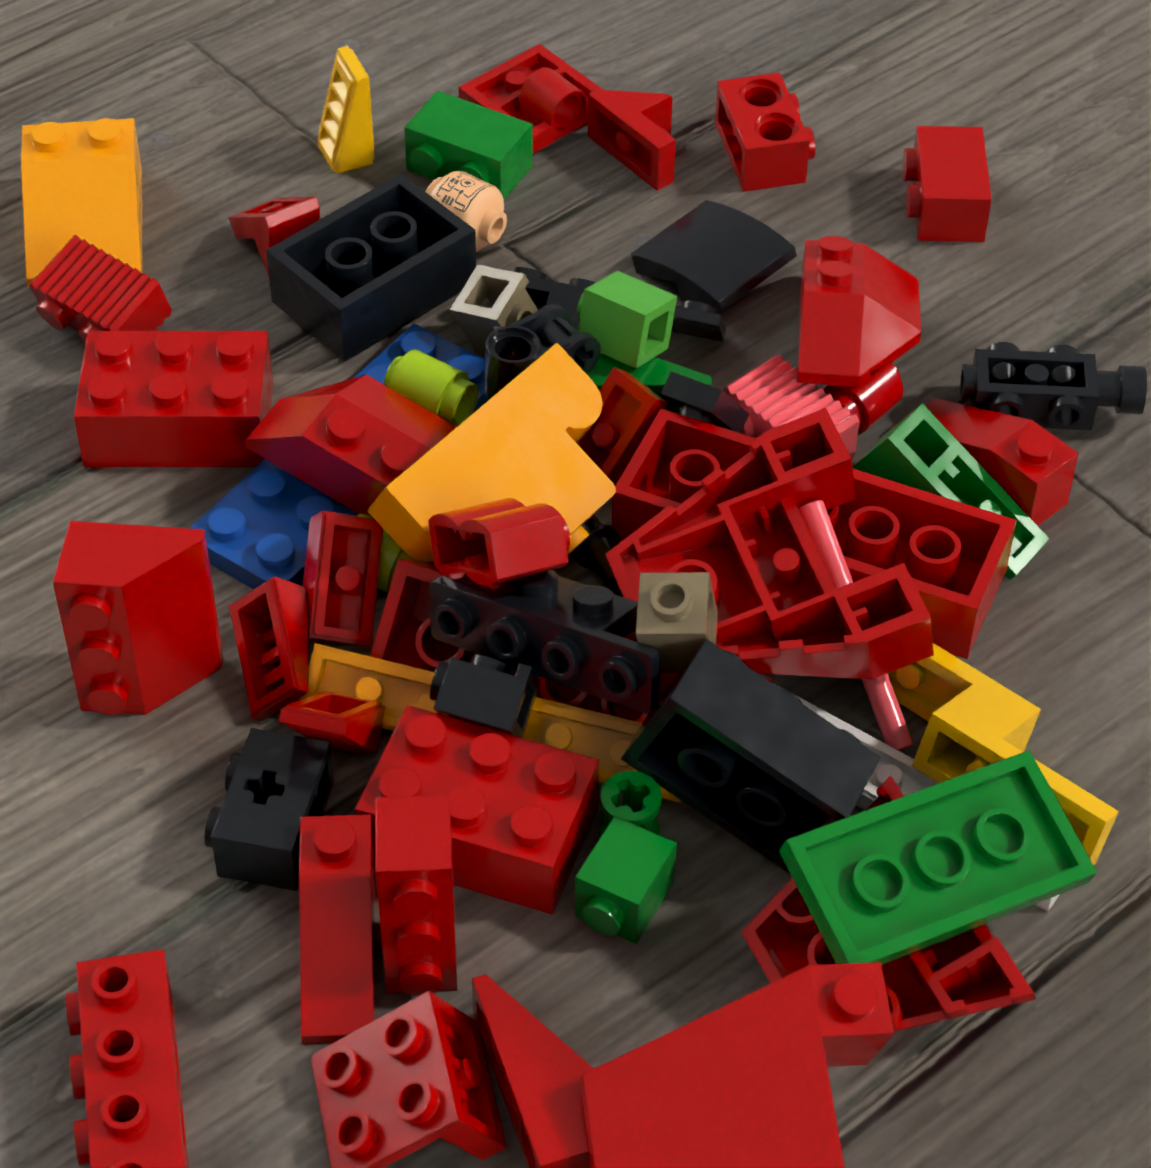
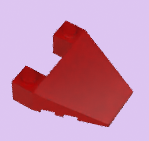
(766, 571)
(742, 1080)

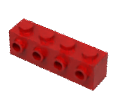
(127, 1064)

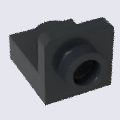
(704, 402)

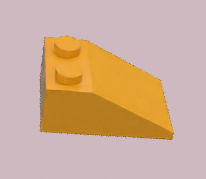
(84, 184)

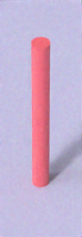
(879, 689)

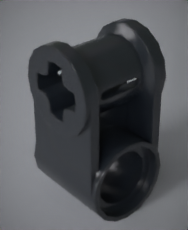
(521, 343)

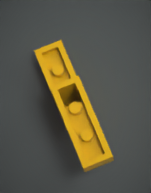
(982, 723)

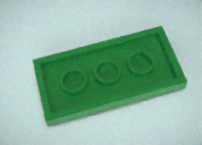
(937, 862)

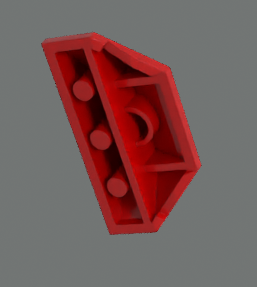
(853, 312)
(347, 438)

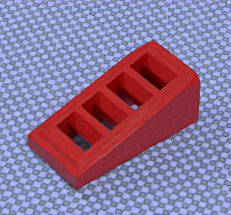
(264, 616)
(341, 719)

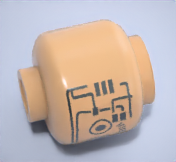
(474, 202)

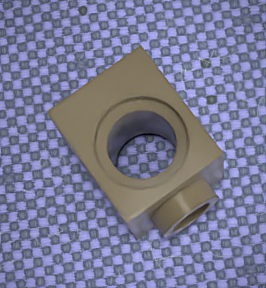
(676, 616)

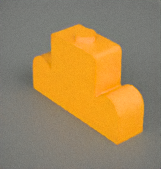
(508, 448)

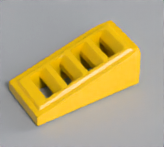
(346, 119)

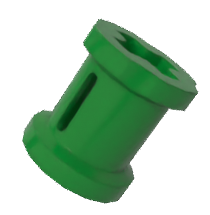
(640, 800)

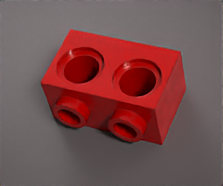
(763, 131)

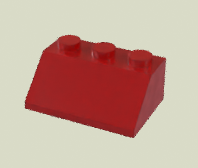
(136, 614)

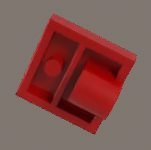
(535, 90)

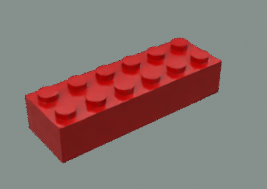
(947, 546)

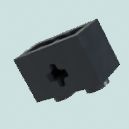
(267, 793)

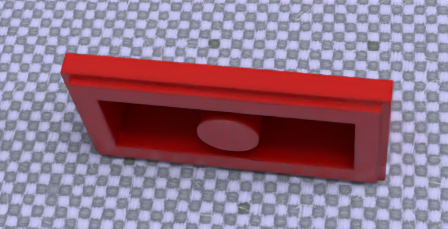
(342, 578)

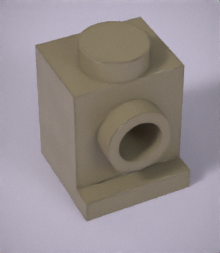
(508, 301)

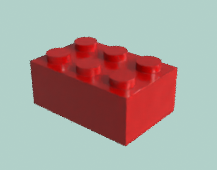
(172, 398)
(513, 802)

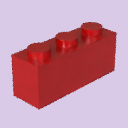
(416, 893)

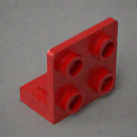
(407, 1085)

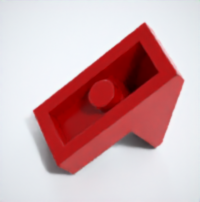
(635, 132)
(275, 221)
(623, 422)

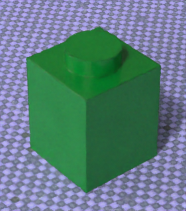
(624, 880)

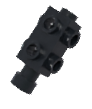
(1051, 386)

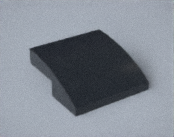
(714, 254)

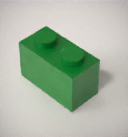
(468, 138)

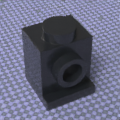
(485, 693)

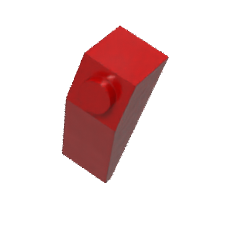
(1016, 453)
(336, 926)
(535, 1078)

